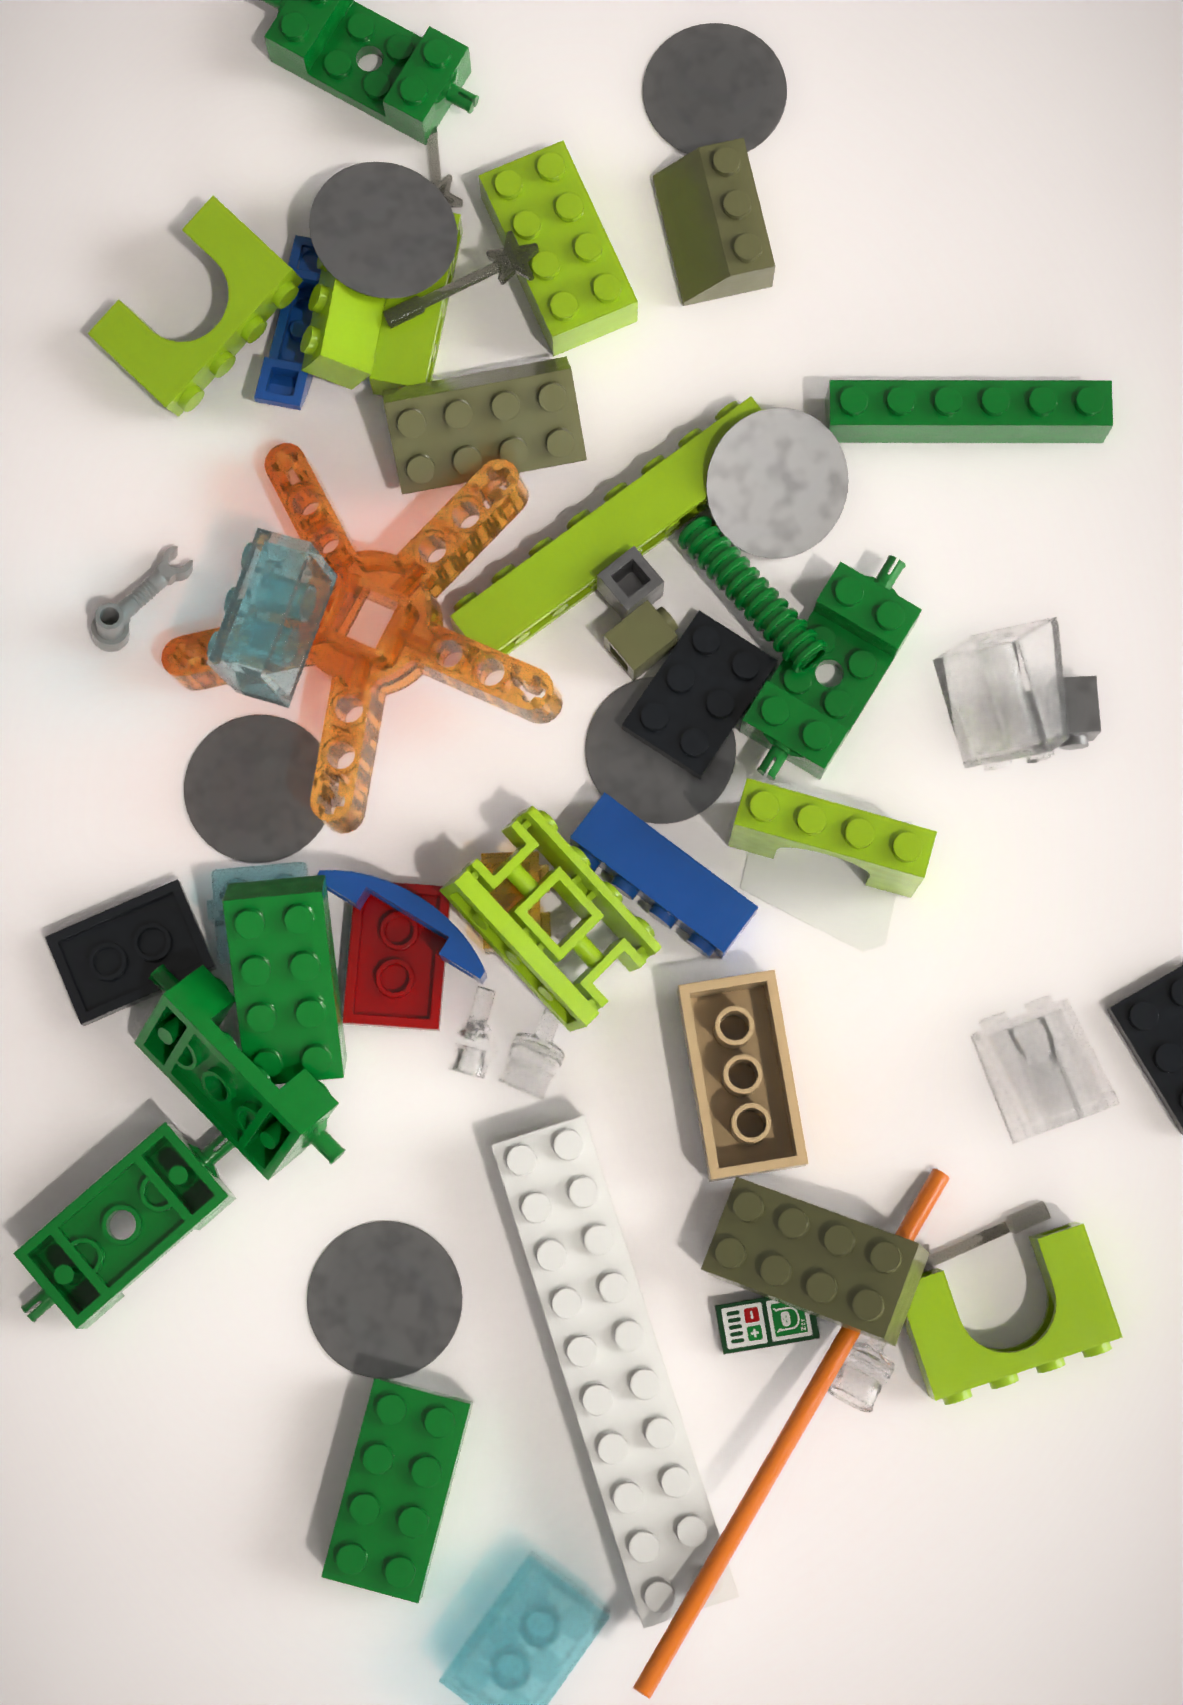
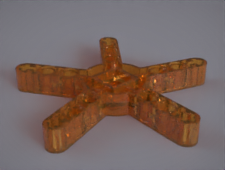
(411, 642)

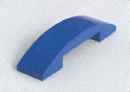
(281, 377)
(356, 889)

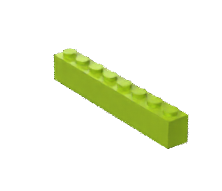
(567, 568)

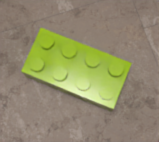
(577, 276)

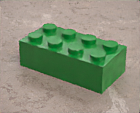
(286, 977)
(397, 1489)

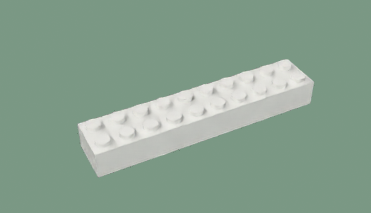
(612, 1365)

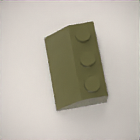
(714, 223)

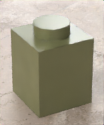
(642, 639)

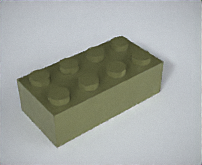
(460, 423)
(816, 1260)

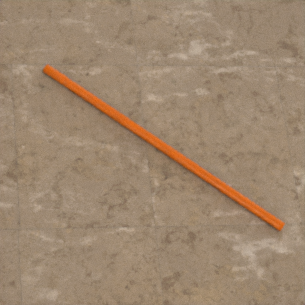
(771, 1467)

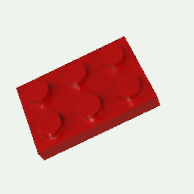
(395, 966)

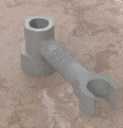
(116, 636)

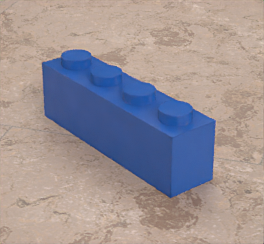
(663, 877)

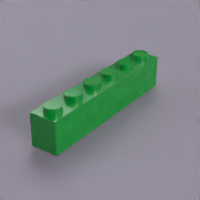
(969, 411)

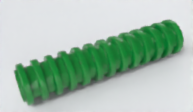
(752, 594)

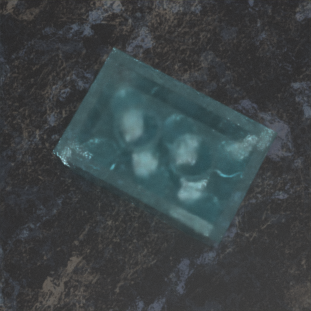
(271, 617)
(526, 1639)

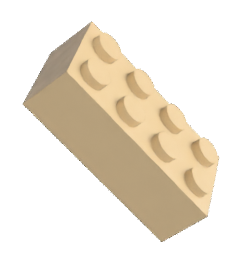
(742, 1075)

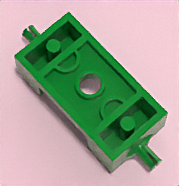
(409, 89)
(863, 632)
(224, 1084)
(169, 1193)

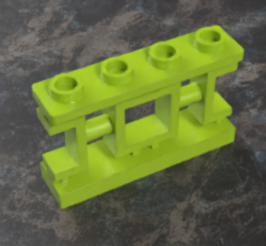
(521, 939)

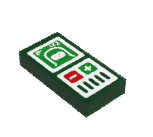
(762, 1324)

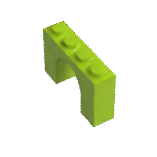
(256, 288)
(887, 848)
(1075, 1321)

